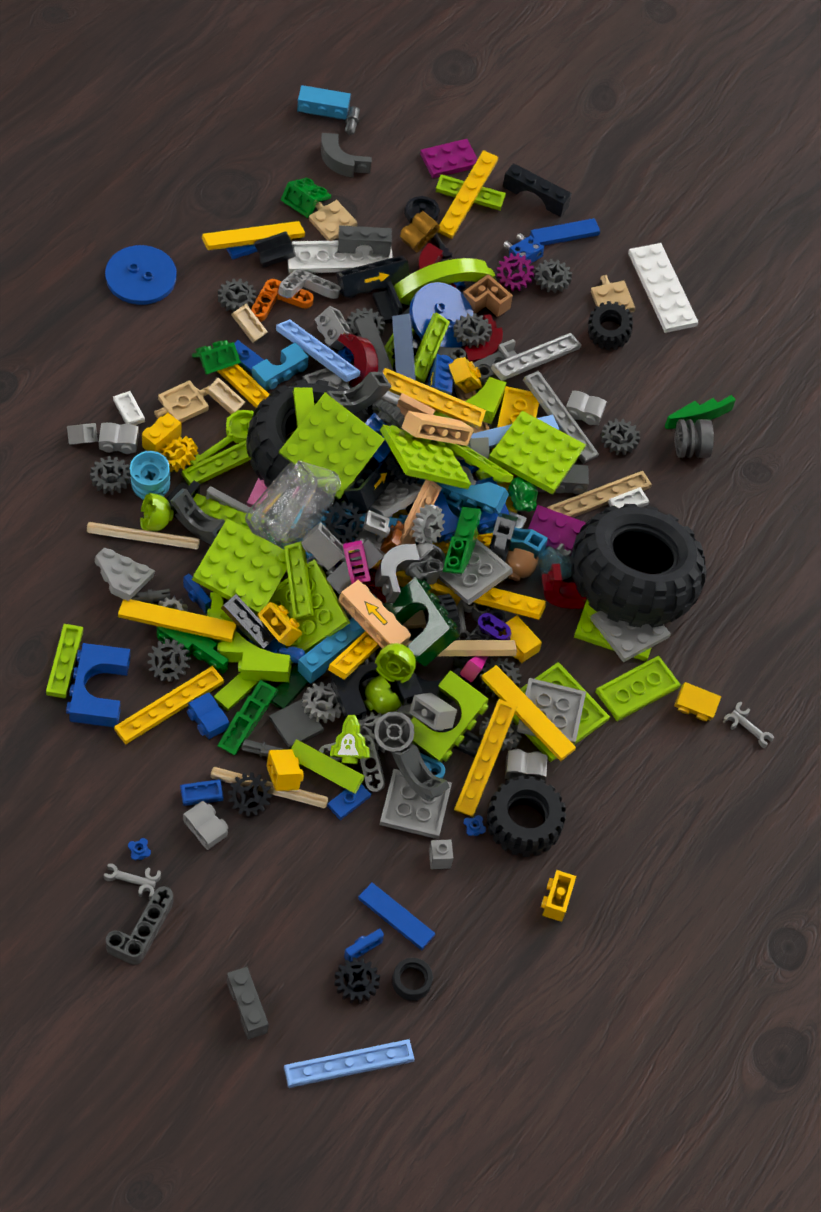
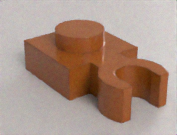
(393, 537)

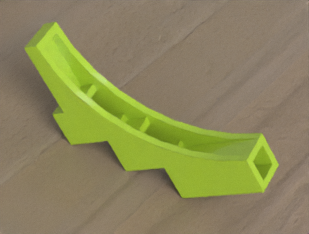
(487, 398)
(252, 661)

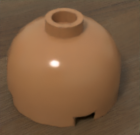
(522, 563)

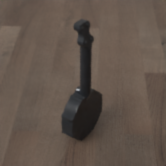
(430, 207)

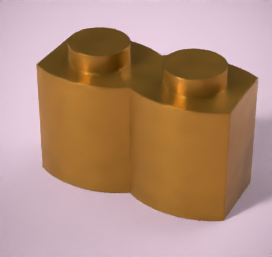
(419, 231)

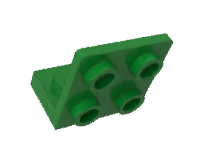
(304, 195)
(218, 357)

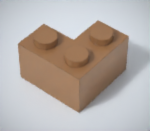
(488, 294)

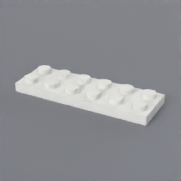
(324, 257)
(663, 287)

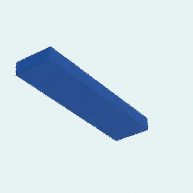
(566, 232)
(396, 916)

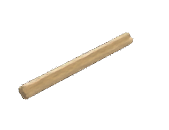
(143, 535)
(297, 795)

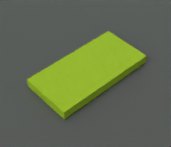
(637, 688)

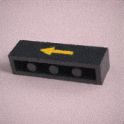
(372, 276)
(369, 485)

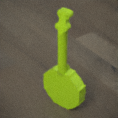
(236, 431)

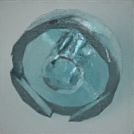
(551, 556)

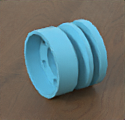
(147, 467)

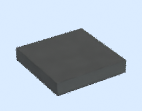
(295, 724)

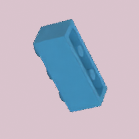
(323, 102)

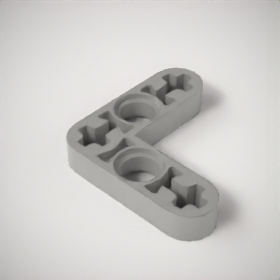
(302, 278)
(373, 754)

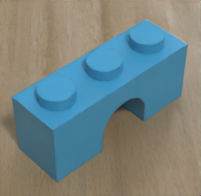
(269, 375)

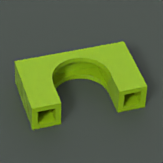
(471, 702)

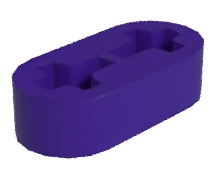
(497, 624)

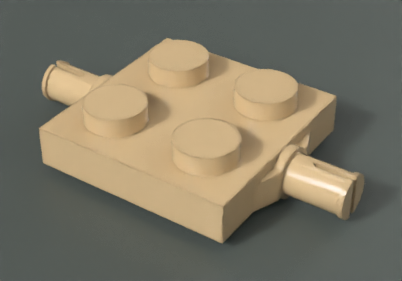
(329, 218)
(612, 292)
(183, 402)

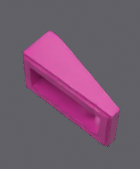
(353, 546)
(473, 667)

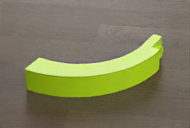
(444, 272)

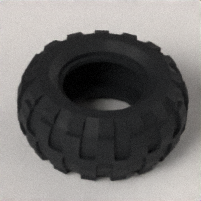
(274, 421)
(630, 593)

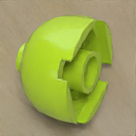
(156, 512)
(396, 662)
(380, 696)

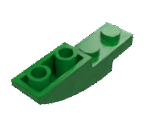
(463, 542)
(201, 647)

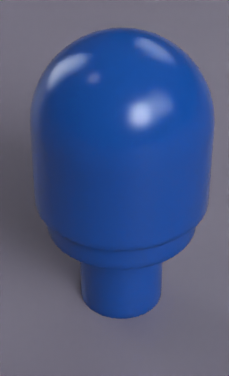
(294, 652)

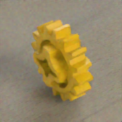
(180, 453)

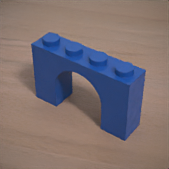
(486, 521)
(92, 661)

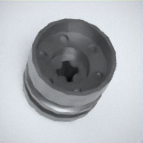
(692, 438)

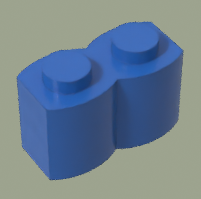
(208, 716)

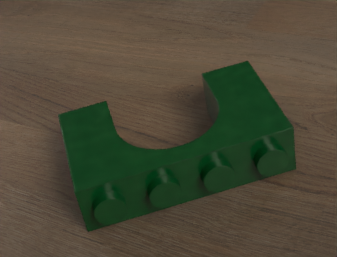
(439, 631)

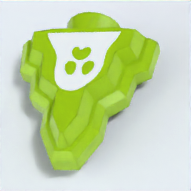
(350, 743)

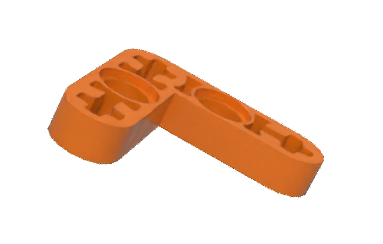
(273, 295)

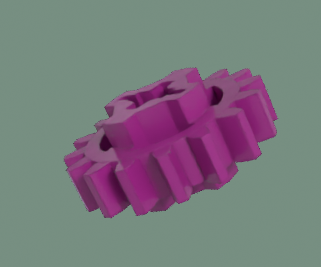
(511, 278)

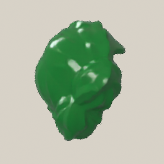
(523, 494)

